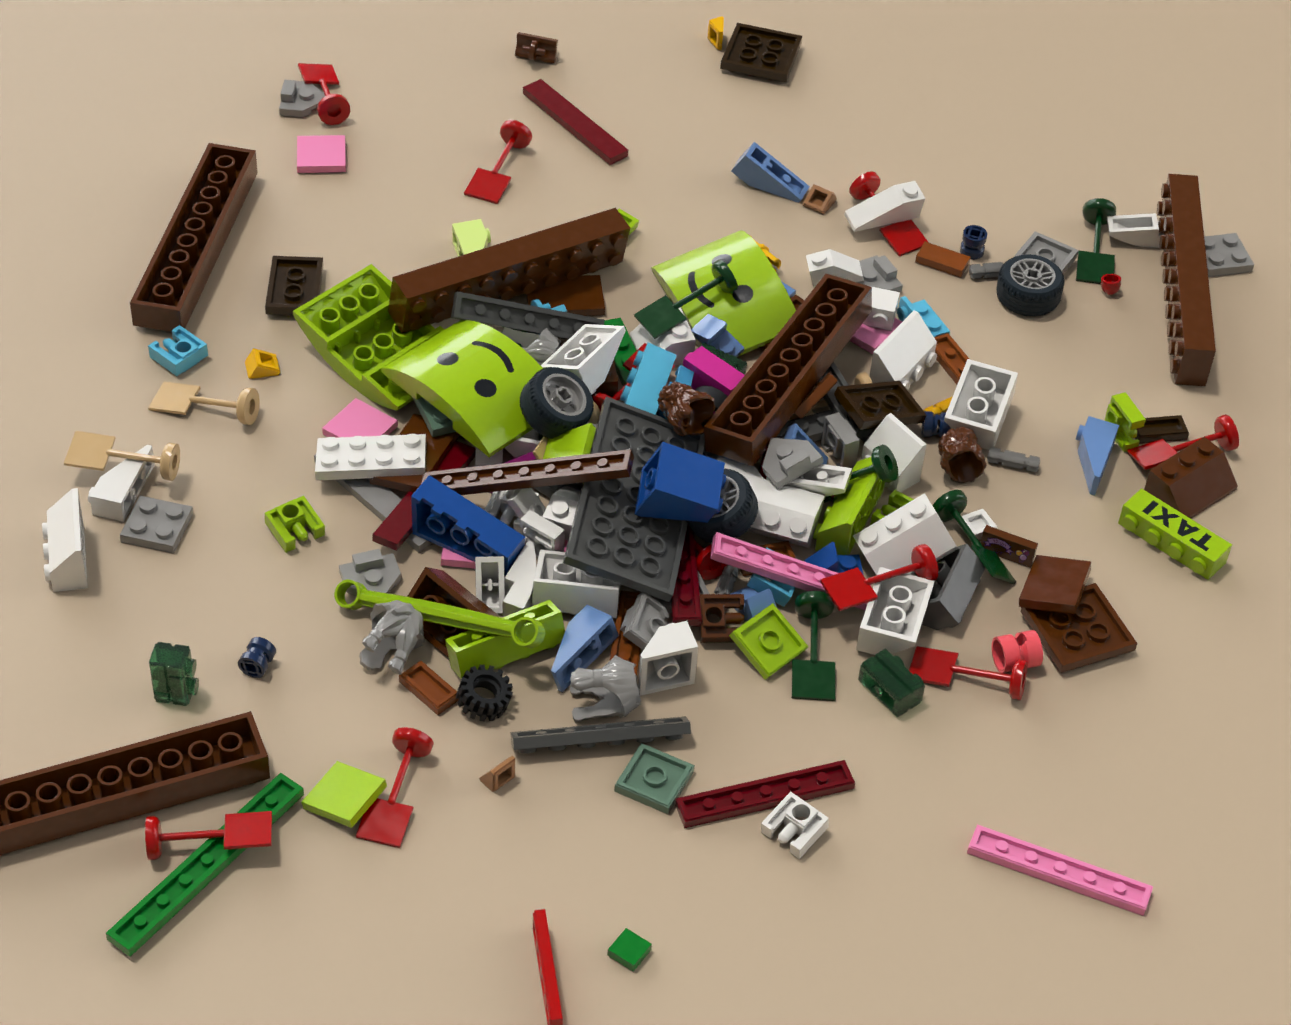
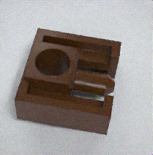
(716, 605)

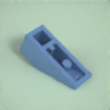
(766, 173)
(1095, 449)
(582, 643)

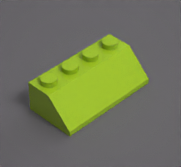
(850, 511)

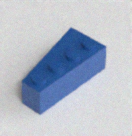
(461, 525)

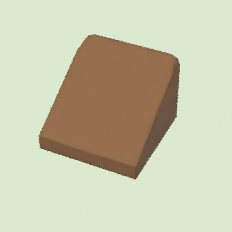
(819, 199)
(499, 774)

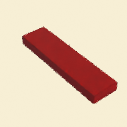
(546, 968)

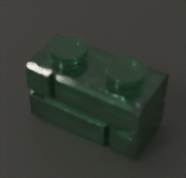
(173, 674)
(891, 682)

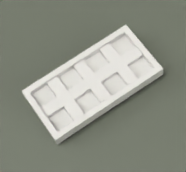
(370, 456)

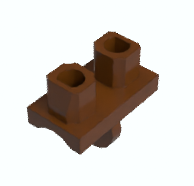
(536, 47)

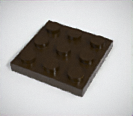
(761, 52)

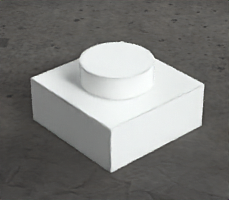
(977, 521)

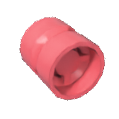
(1009, 649)

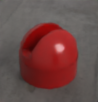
(1110, 283)

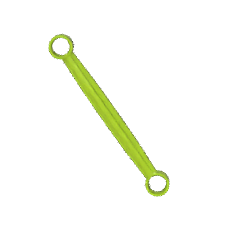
(445, 614)

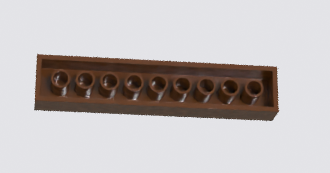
(194, 238)
(509, 268)
(1186, 280)
(788, 370)
(130, 781)

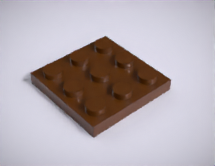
(1082, 637)

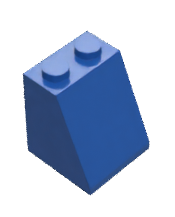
(680, 485)

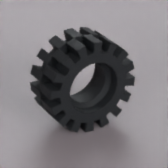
(482, 706)

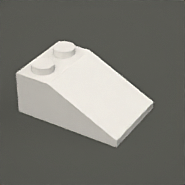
(589, 353)

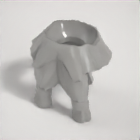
(536, 345)
(393, 627)
(612, 684)

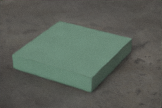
(654, 778)

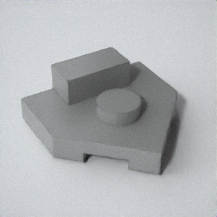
(299, 98)
(880, 273)
(789, 460)
(373, 570)
(643, 620)

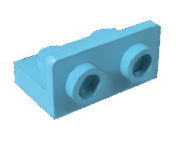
(930, 318)

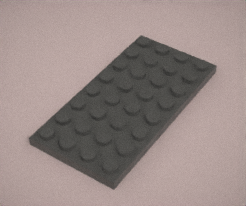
(605, 531)

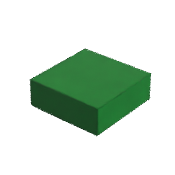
(629, 949)

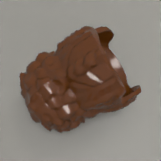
(685, 408)
(961, 455)

